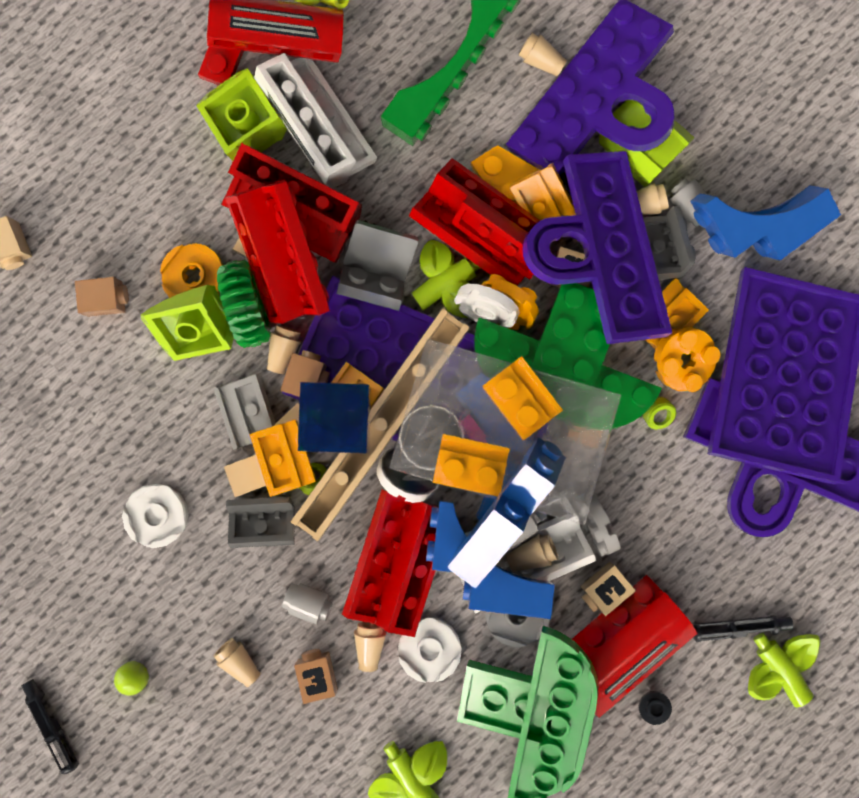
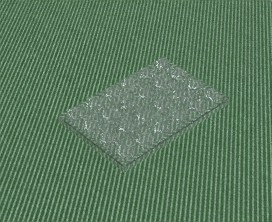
(452, 402)

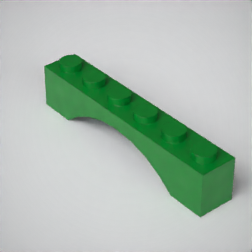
(415, 106)

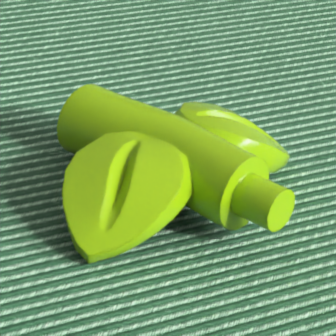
(444, 277)
(783, 668)
(411, 774)

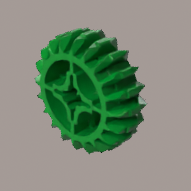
(243, 304)

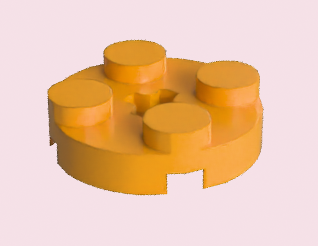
(189, 257)
(522, 297)
(701, 364)

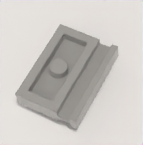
(244, 409)

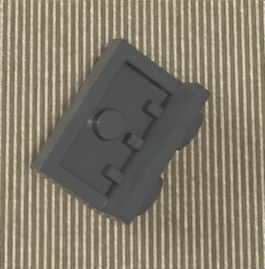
(670, 244)
(260, 521)

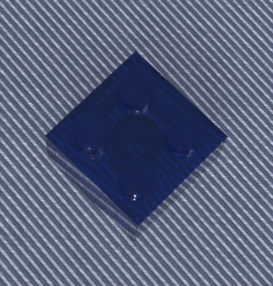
(334, 417)

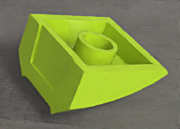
(241, 114)
(647, 164)
(190, 324)

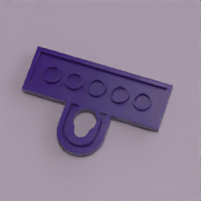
(592, 87)
(614, 247)
(741, 494)

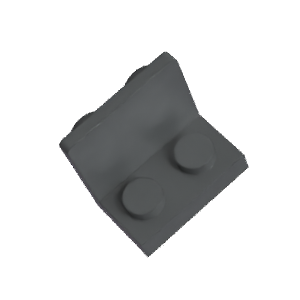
(376, 265)

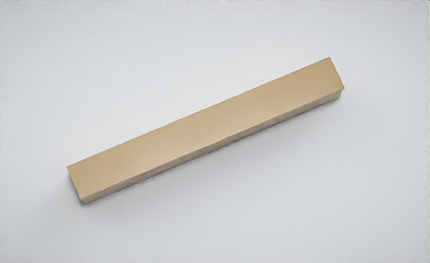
(385, 420)

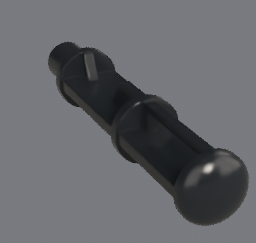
(741, 627)
(48, 727)

